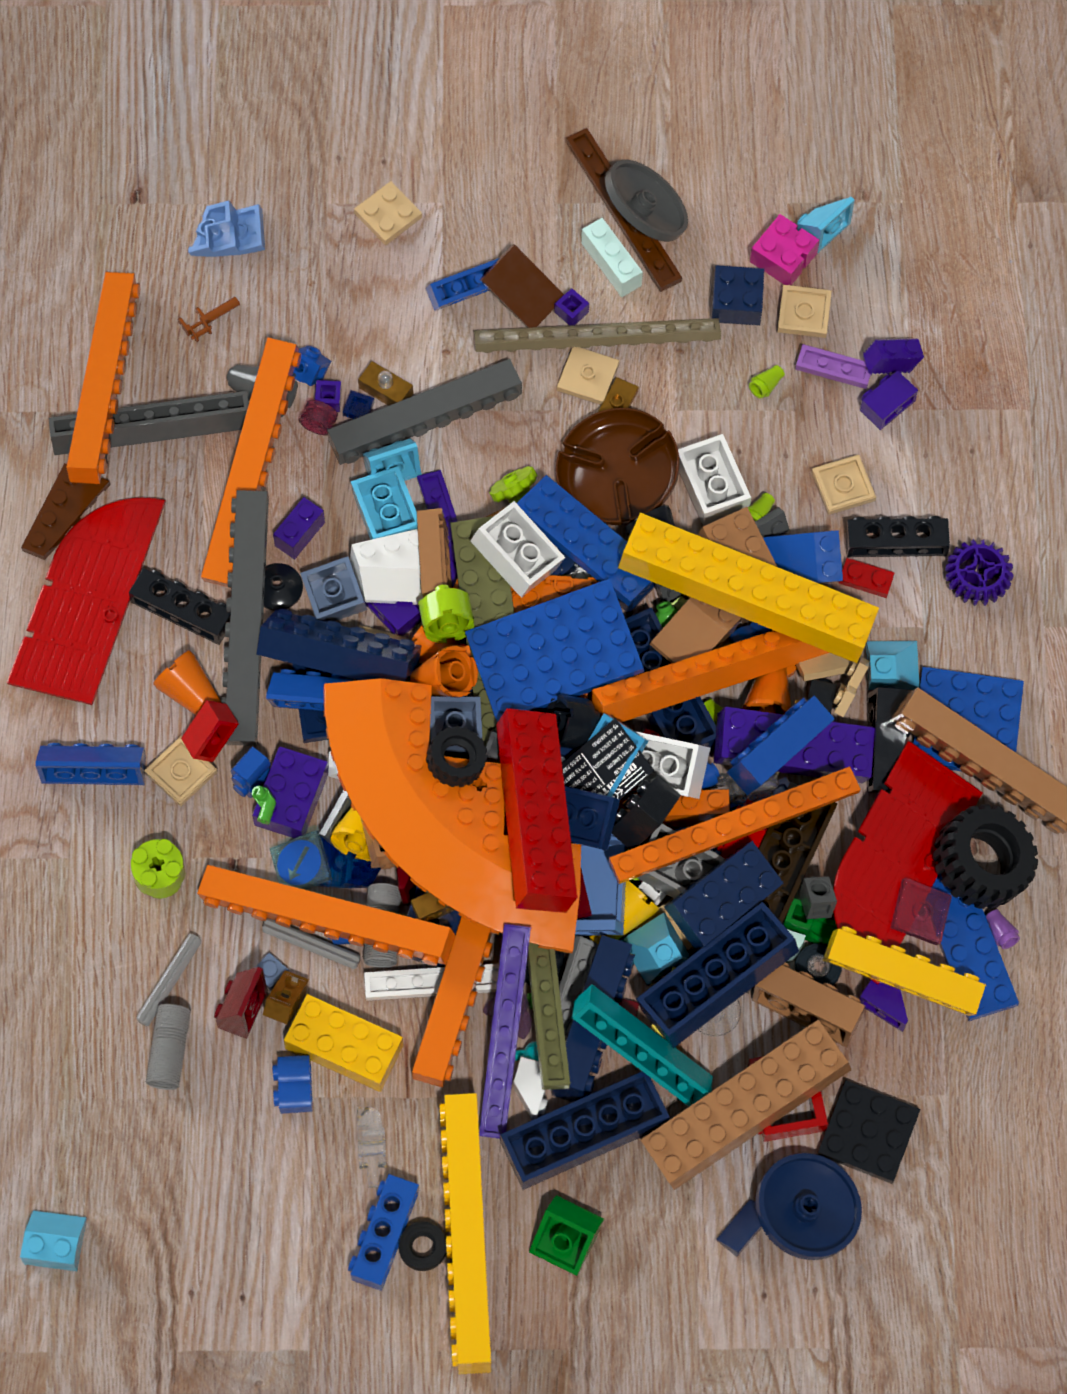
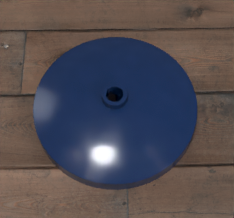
(808, 1206)

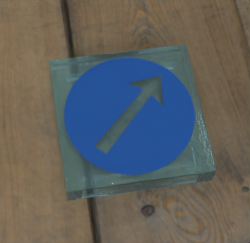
(301, 861)

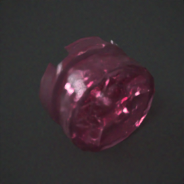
(318, 417)

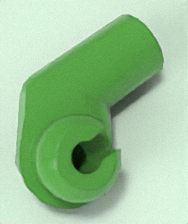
(266, 802)

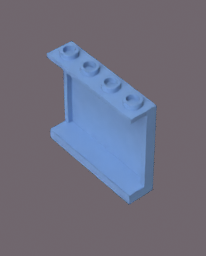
(603, 891)

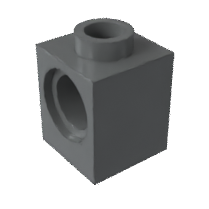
(817, 897)

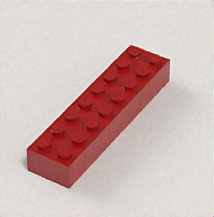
(536, 811)

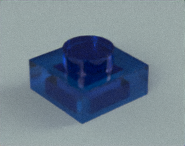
(358, 405)

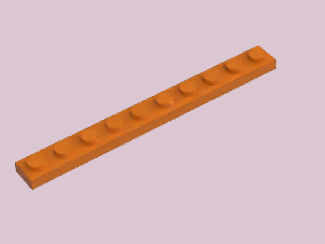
(734, 825)

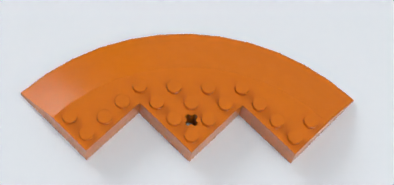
(435, 832)

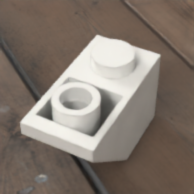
(529, 1088)

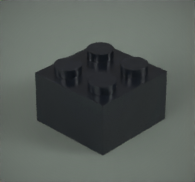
(644, 811)

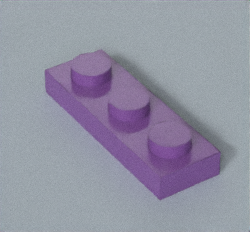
(833, 366)

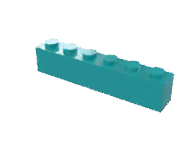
(641, 1046)

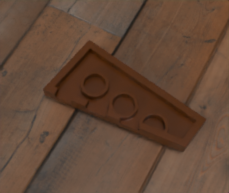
(60, 512)

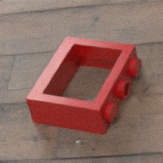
(817, 1124)

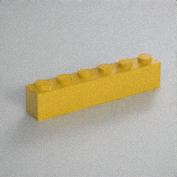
(903, 971)

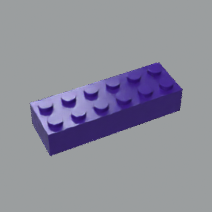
(830, 751)

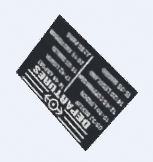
(601, 761)

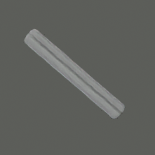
(312, 944)
(168, 979)

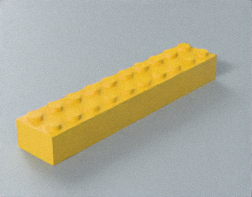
(748, 587)
(467, 1239)

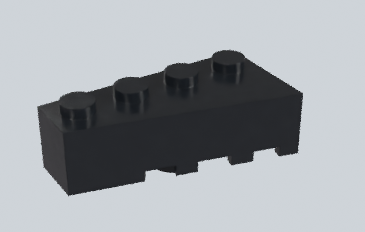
(887, 738)

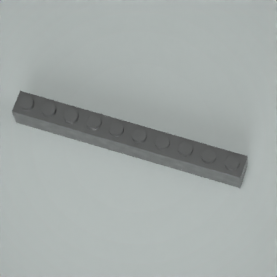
(246, 612)

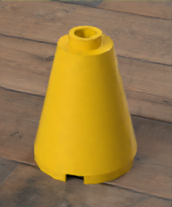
(350, 836)
(636, 911)

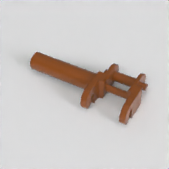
(208, 318)

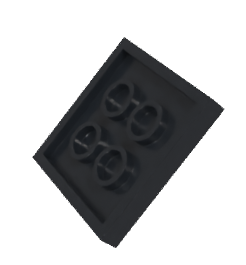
(869, 1132)

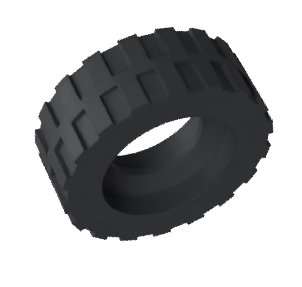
(456, 737)

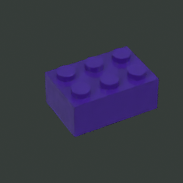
(296, 786)

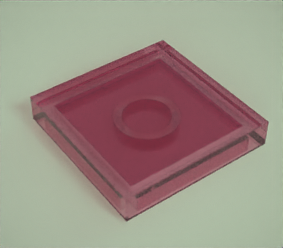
(921, 911)

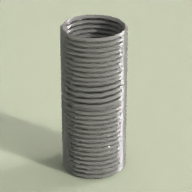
(387, 898)
(168, 1053)

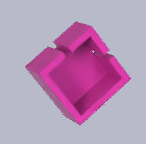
(781, 250)

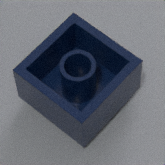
(738, 295)

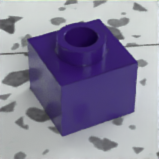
(569, 302)
(330, 390)

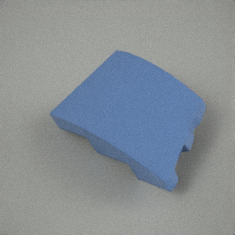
(229, 231)

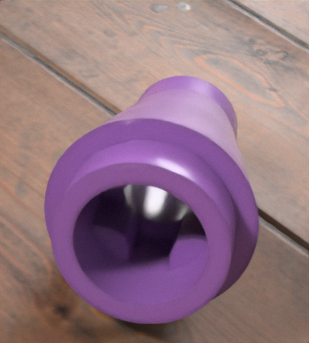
(1003, 931)

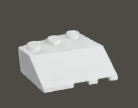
(388, 568)

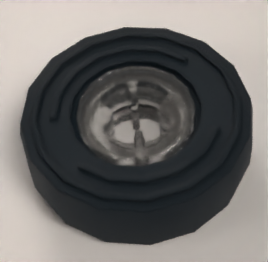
(815, 953)

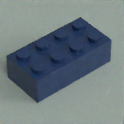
(723, 895)

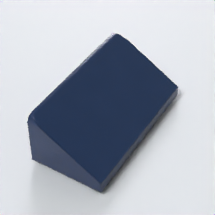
(741, 1229)

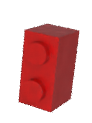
(209, 731)

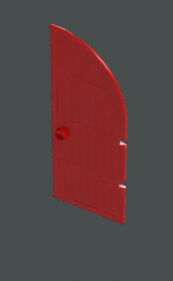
(87, 601)
(898, 843)

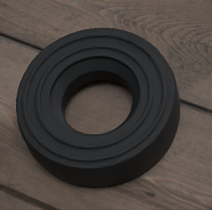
(428, 1262)

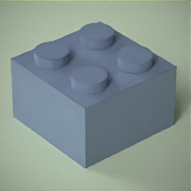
(334, 590)
(455, 712)

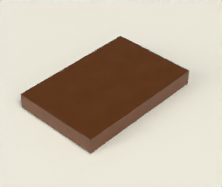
(522, 287)

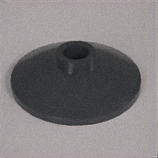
(287, 593)

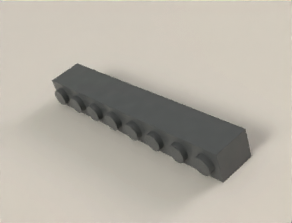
(425, 411)
(162, 421)

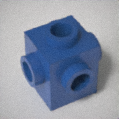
(312, 366)

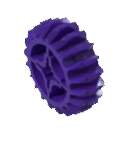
(997, 566)

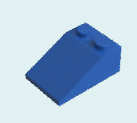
(808, 555)

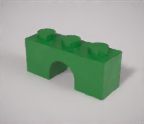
(816, 930)

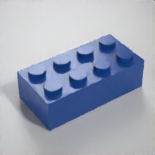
(779, 744)

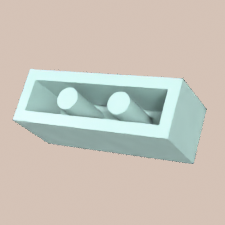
(612, 257)

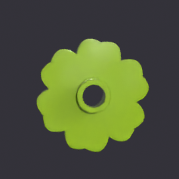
(513, 485)

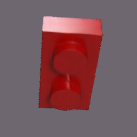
(867, 578)

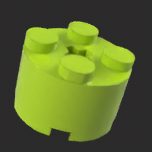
(446, 614)
(158, 854)

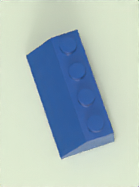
(300, 691)
(91, 764)

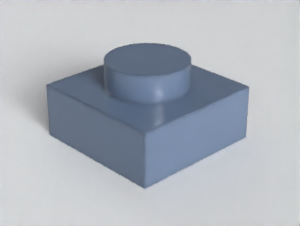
(272, 970)

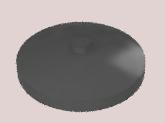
(646, 200)

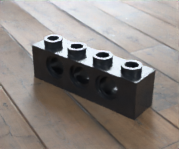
(886, 545)
(188, 617)

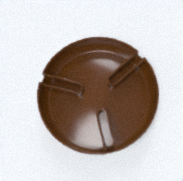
(619, 464)

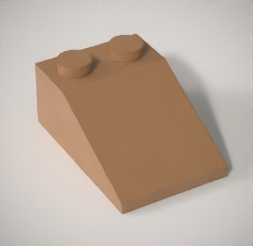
(694, 631)

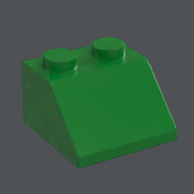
(566, 1235)

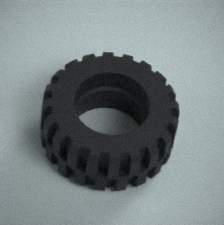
(1008, 840)

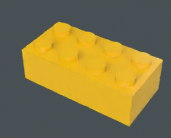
(343, 1043)

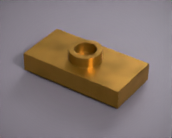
(620, 395)

